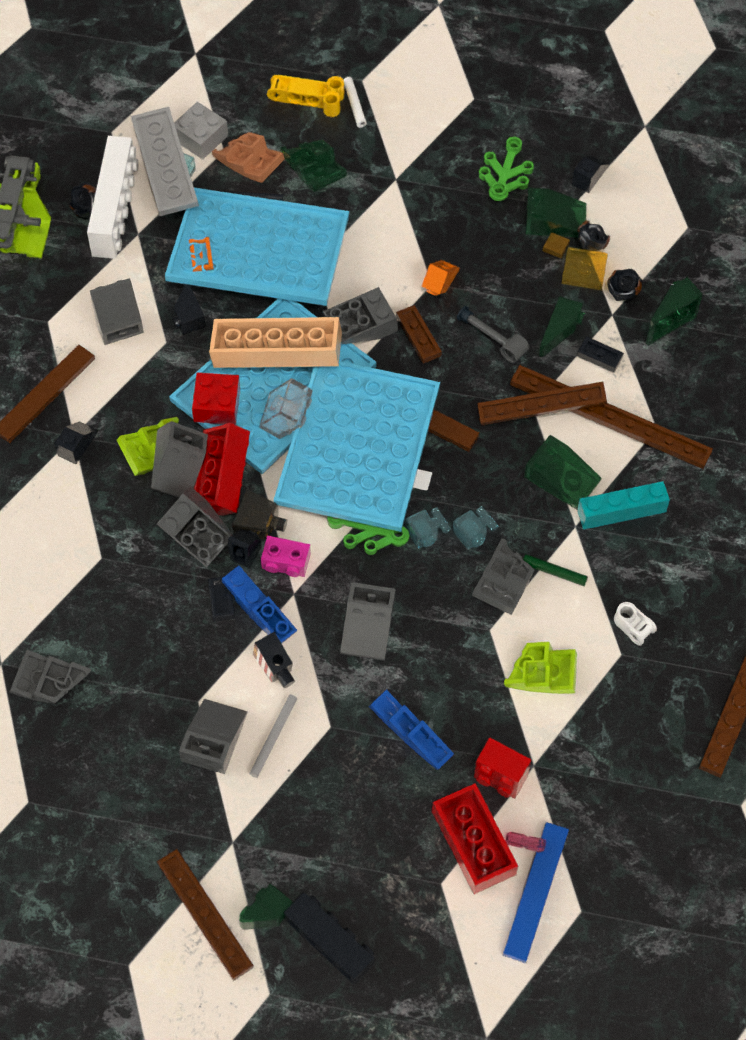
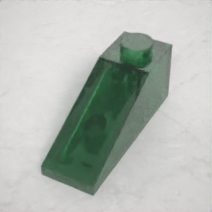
(562, 324)

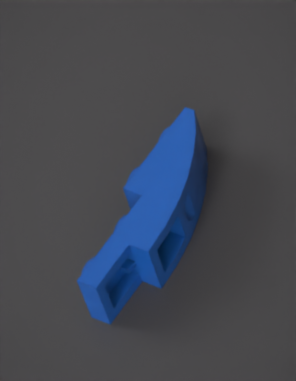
(257, 605)

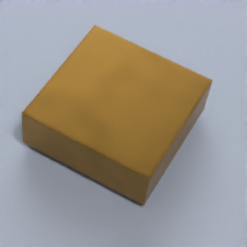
(556, 245)

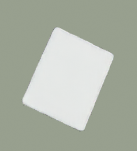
(422, 479)

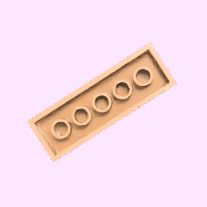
(276, 342)

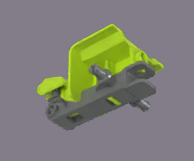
(22, 212)

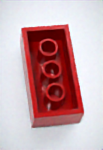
(474, 838)

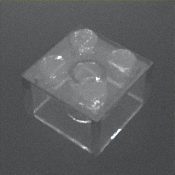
(286, 408)

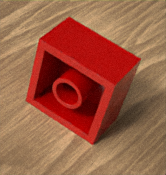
(216, 398)
(502, 768)

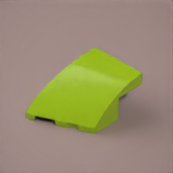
(140, 447)
(544, 670)

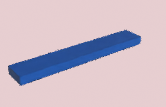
(535, 894)

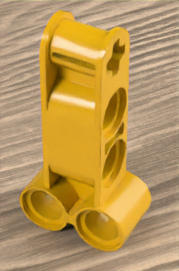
(309, 92)

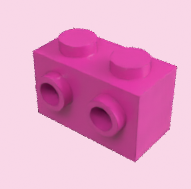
(285, 556)

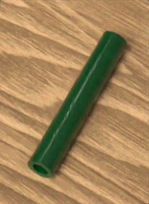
(556, 570)

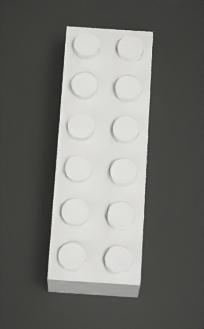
(112, 197)

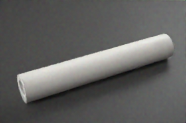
(354, 102)

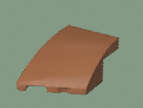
(250, 157)

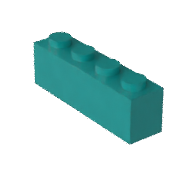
(623, 505)

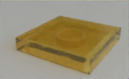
(584, 268)

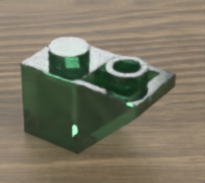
(266, 910)

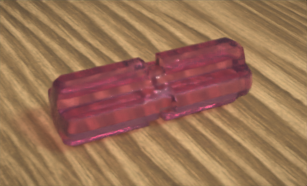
(521, 840)

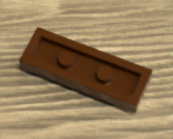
(418, 334)

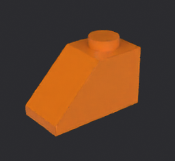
(439, 277)

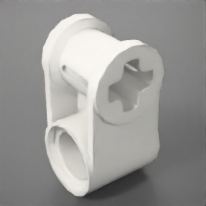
(636, 626)

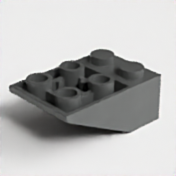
(116, 311)
(364, 317)
(177, 458)
(196, 526)
(368, 621)
(212, 736)

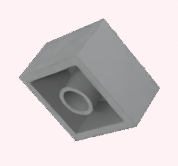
(201, 130)

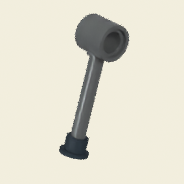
(512, 348)

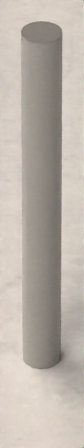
(264, 753)

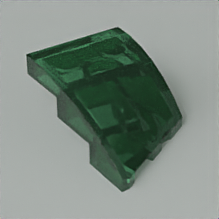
(314, 164)

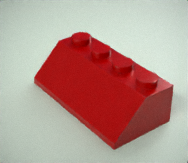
(223, 467)

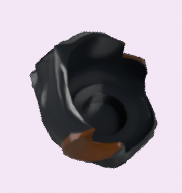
(82, 199)
(592, 237)
(624, 284)

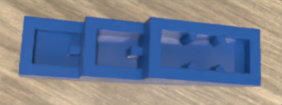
(411, 730)

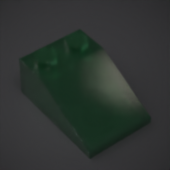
(553, 212)
(675, 310)
(561, 472)

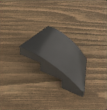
(504, 579)
(46, 677)

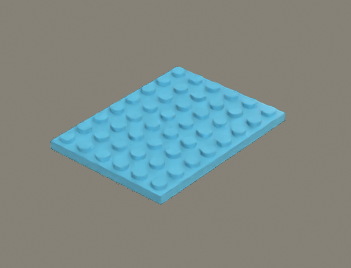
(260, 246)
(255, 388)
(358, 445)

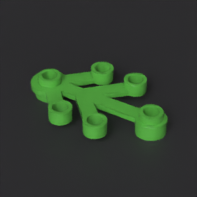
(513, 147)
(368, 532)

